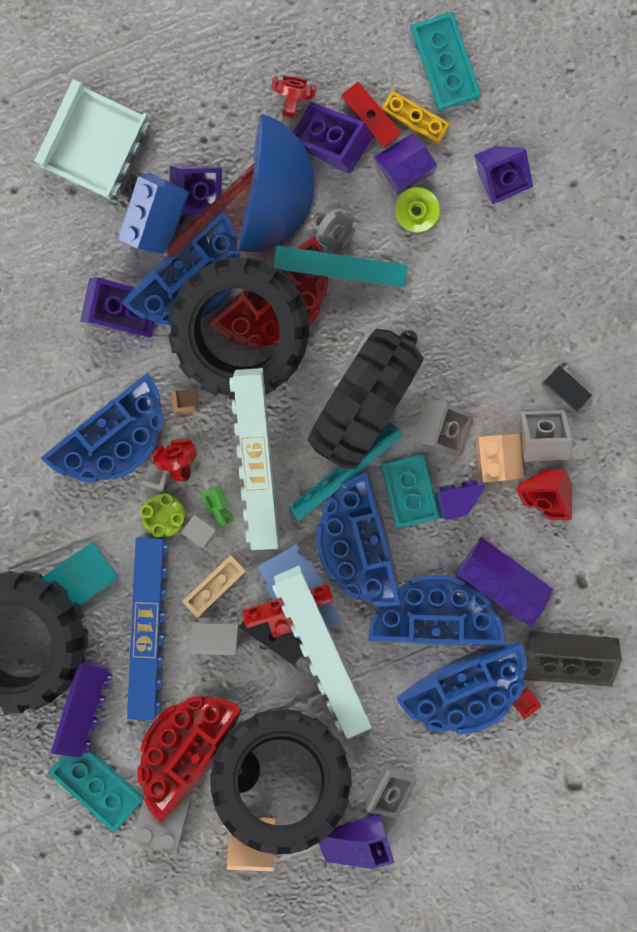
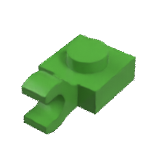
(216, 504)

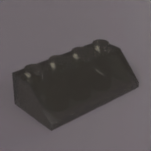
(572, 658)

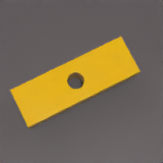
(427, 125)

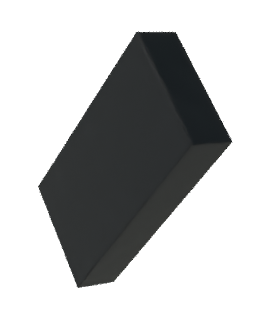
(567, 388)

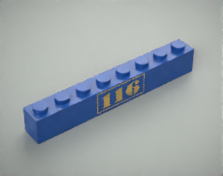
(146, 628)

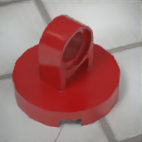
(294, 89)
(176, 458)

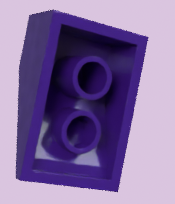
(333, 136)
(105, 308)

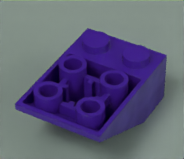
(359, 844)

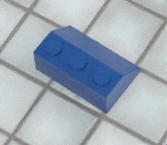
(153, 213)

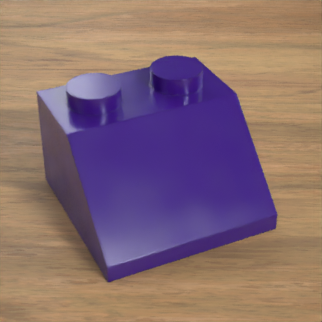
(406, 163)

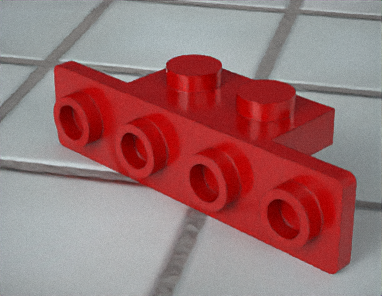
(274, 615)

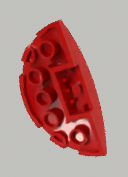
(253, 320)
(182, 749)

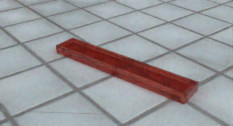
(209, 213)

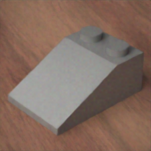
(163, 834)

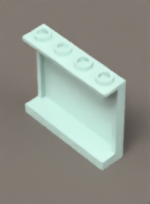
(92, 141)

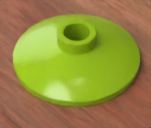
(421, 199)

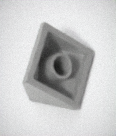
(389, 791)

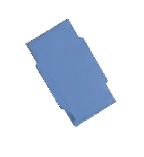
(287, 560)

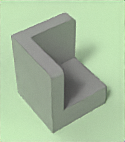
(156, 478)
(198, 531)

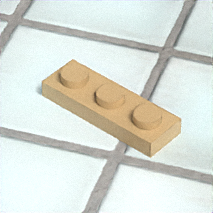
(214, 586)

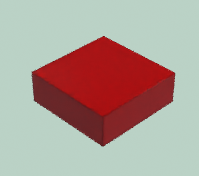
(526, 703)

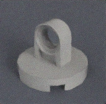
(334, 230)

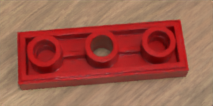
(363, 104)

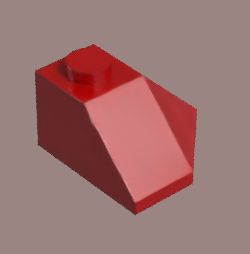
(548, 492)

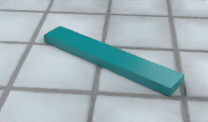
(339, 266)
(338, 476)

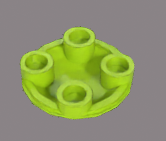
(162, 515)

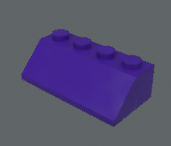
(505, 581)
(81, 710)

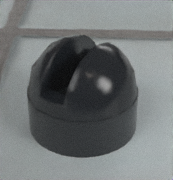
(410, 333)

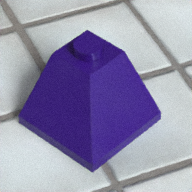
(504, 171)
(202, 183)

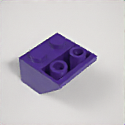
(458, 501)

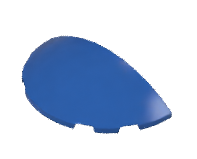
(279, 188)
(160, 287)
(112, 438)
(356, 544)
(438, 613)
(469, 691)

